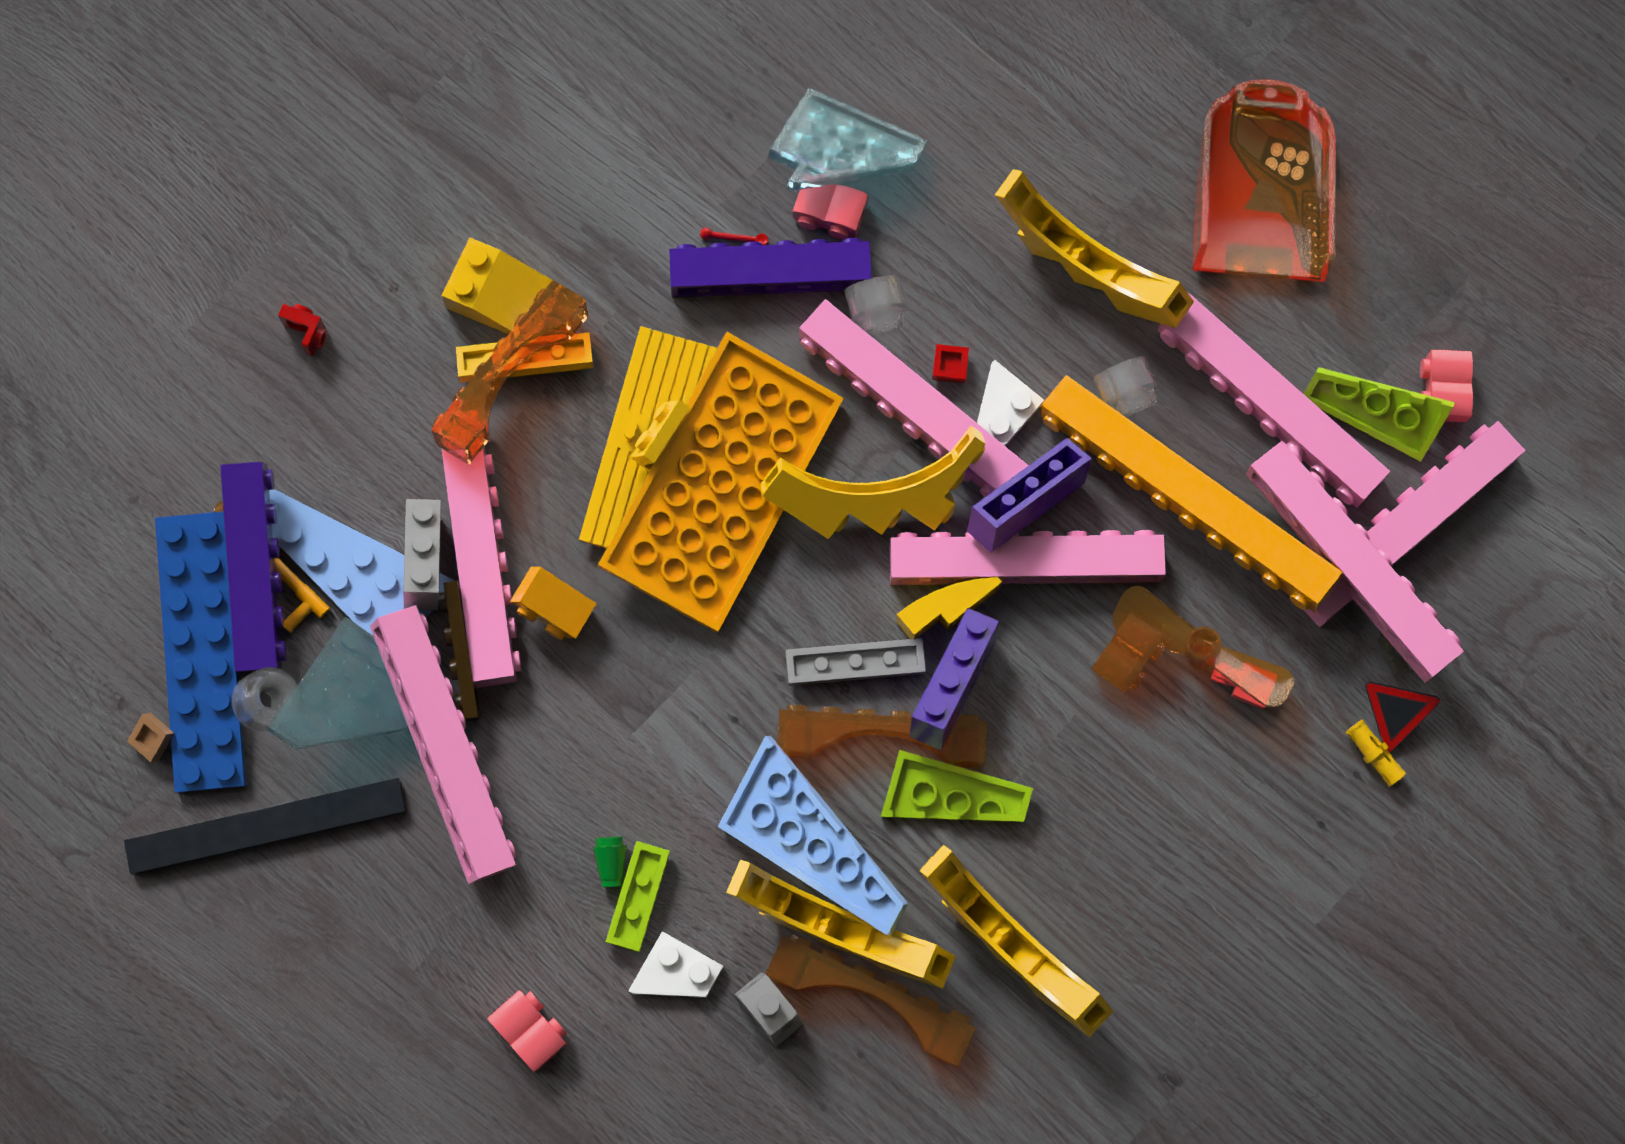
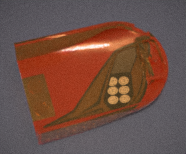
(1266, 184)

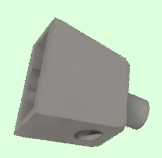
(769, 1008)

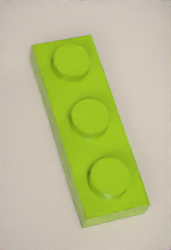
(637, 896)

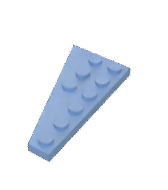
(345, 564)
(797, 830)

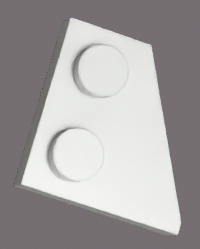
(1006, 404)
(675, 971)

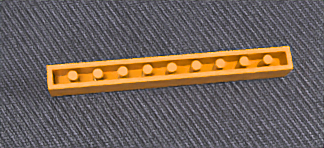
(1190, 494)

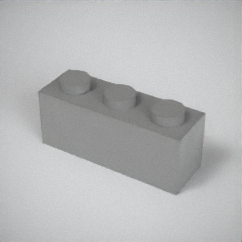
(422, 554)

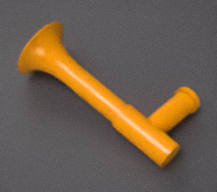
(310, 599)

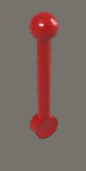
(707, 233)

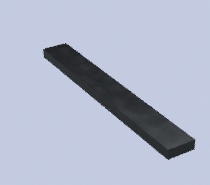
(264, 826)

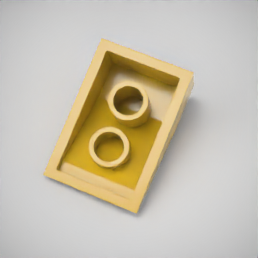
(492, 286)

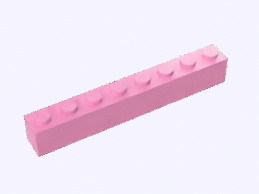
(903, 394)
(1275, 403)
(1433, 502)
(1029, 558)
(481, 570)
(1366, 572)
(442, 744)

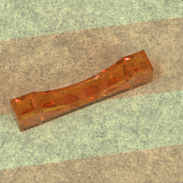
(549, 321)
(809, 732)
(937, 1032)

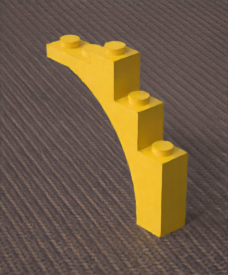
(1089, 262)
(826, 502)
(839, 927)
(1013, 944)

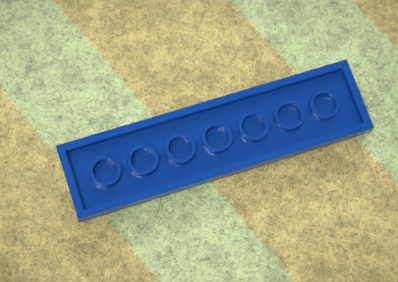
(199, 652)

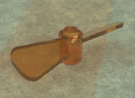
(1258, 678)

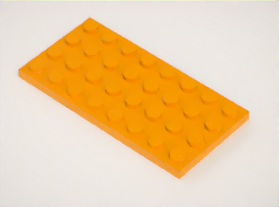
(702, 502)

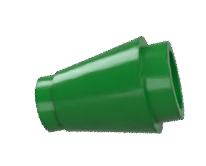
(610, 860)

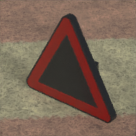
(1398, 710)

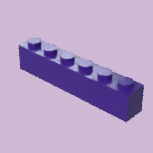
(768, 268)
(252, 566)

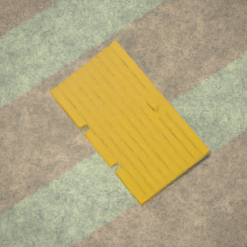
(659, 372)

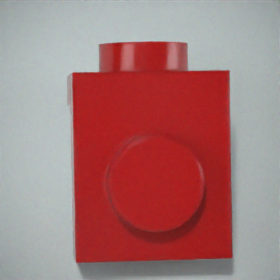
(303, 320)

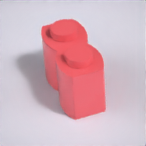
(831, 208)
(1450, 378)
(528, 1030)

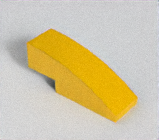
(946, 605)

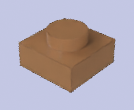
(150, 737)

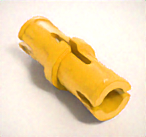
(1375, 752)

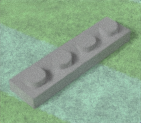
(855, 661)

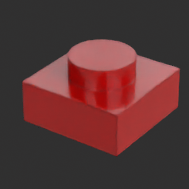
(950, 363)

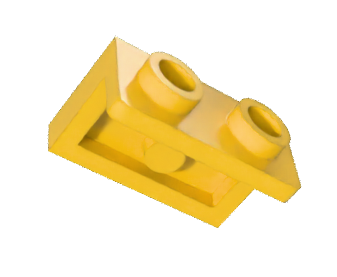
(657, 436)

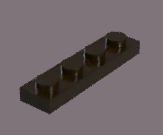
(456, 636)

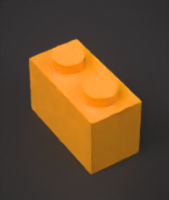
(552, 603)

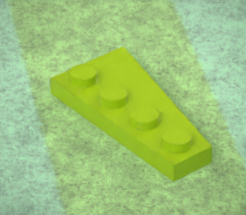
(1385, 412)
(945, 791)

